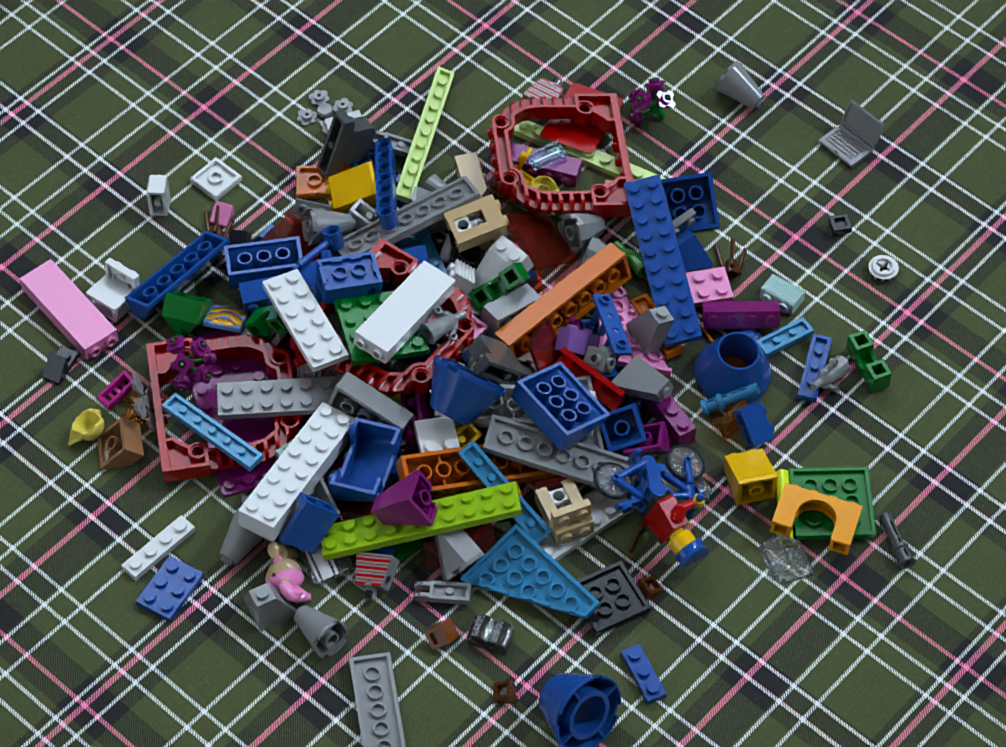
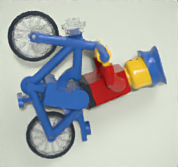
(657, 501)

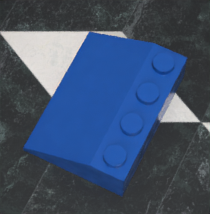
(693, 192)
(559, 405)

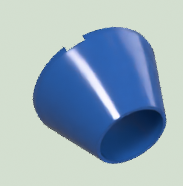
(718, 377)
(460, 392)
(580, 708)

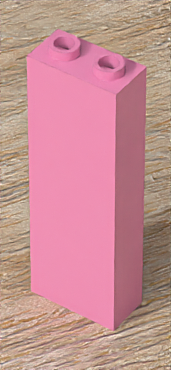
(69, 309)

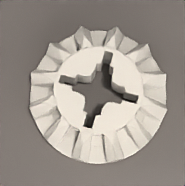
(880, 262)

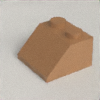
(120, 444)

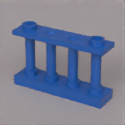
(610, 325)

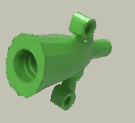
(634, 260)

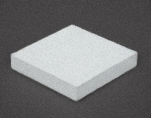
(216, 179)

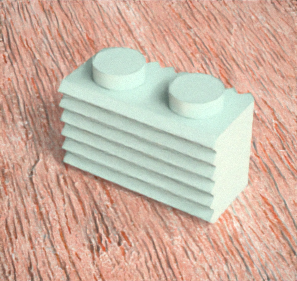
(785, 293)

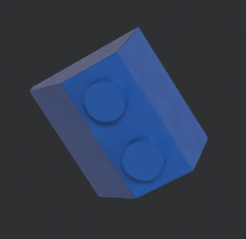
(623, 428)

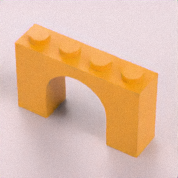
(797, 500)

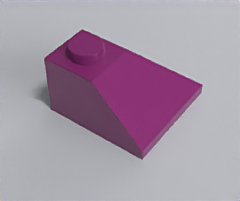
(657, 440)

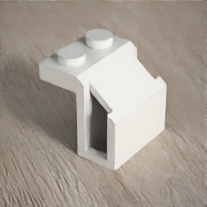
(110, 291)

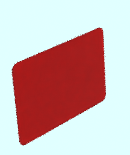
(570, 133)

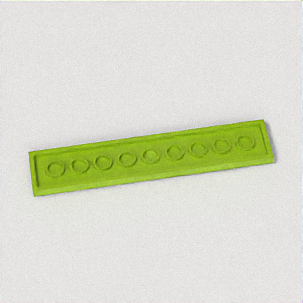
(453, 514)

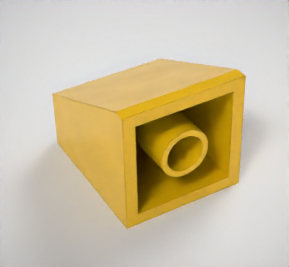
(350, 186)
(750, 476)

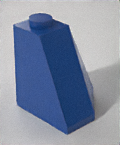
(692, 251)

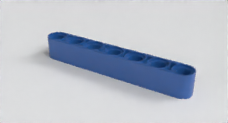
(386, 184)

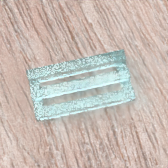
(544, 153)

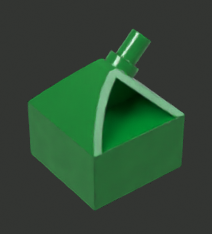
(185, 312)

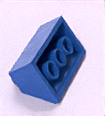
(261, 259)

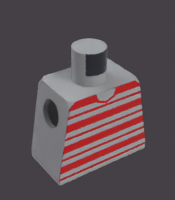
(545, 88)
(375, 573)

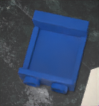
(308, 524)

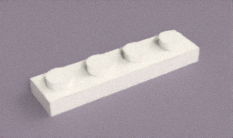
(158, 547)

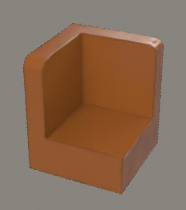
(441, 633)

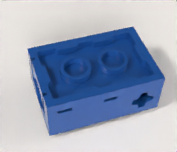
(348, 276)

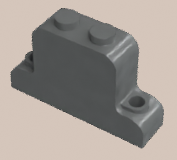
(345, 143)
(496, 361)

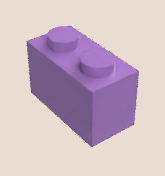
(576, 340)

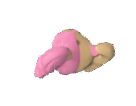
(286, 573)

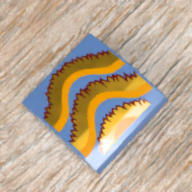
(226, 318)

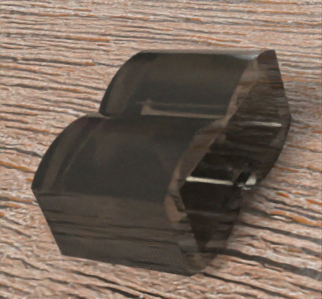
(490, 634)

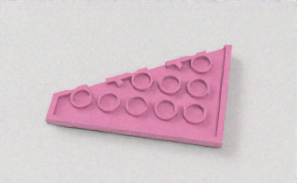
(627, 313)

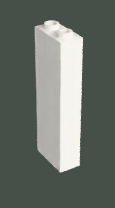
(404, 312)

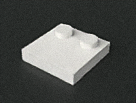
(435, 434)

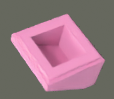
(225, 215)

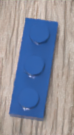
(643, 674)

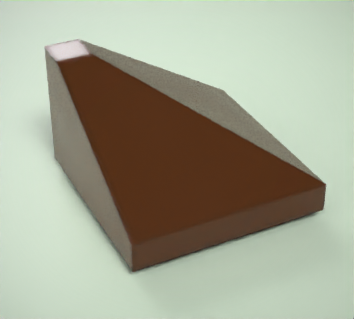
(650, 587)
(505, 692)

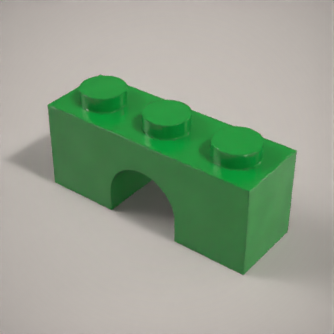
(503, 284)
(265, 320)
(862, 353)

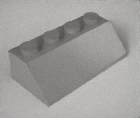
(367, 403)

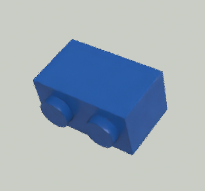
(754, 424)

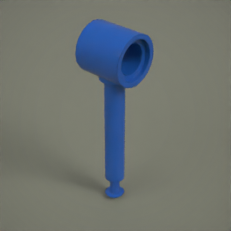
(332, 241)

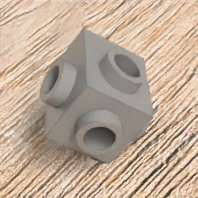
(600, 358)

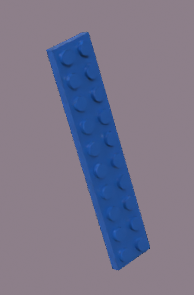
(662, 258)

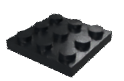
(618, 597)

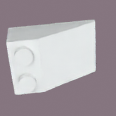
(499, 257)

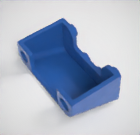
(367, 461)

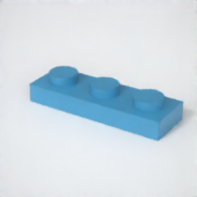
(785, 337)

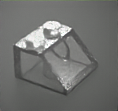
(785, 559)

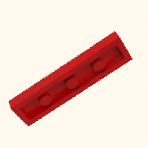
(607, 392)

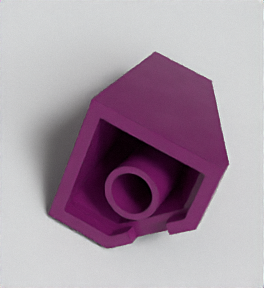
(407, 502)

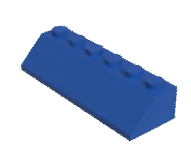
(176, 273)

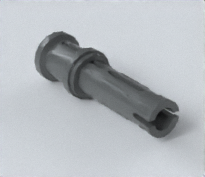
(899, 547)

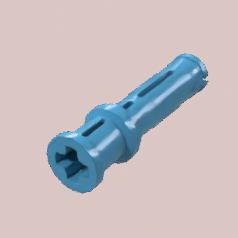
(721, 401)

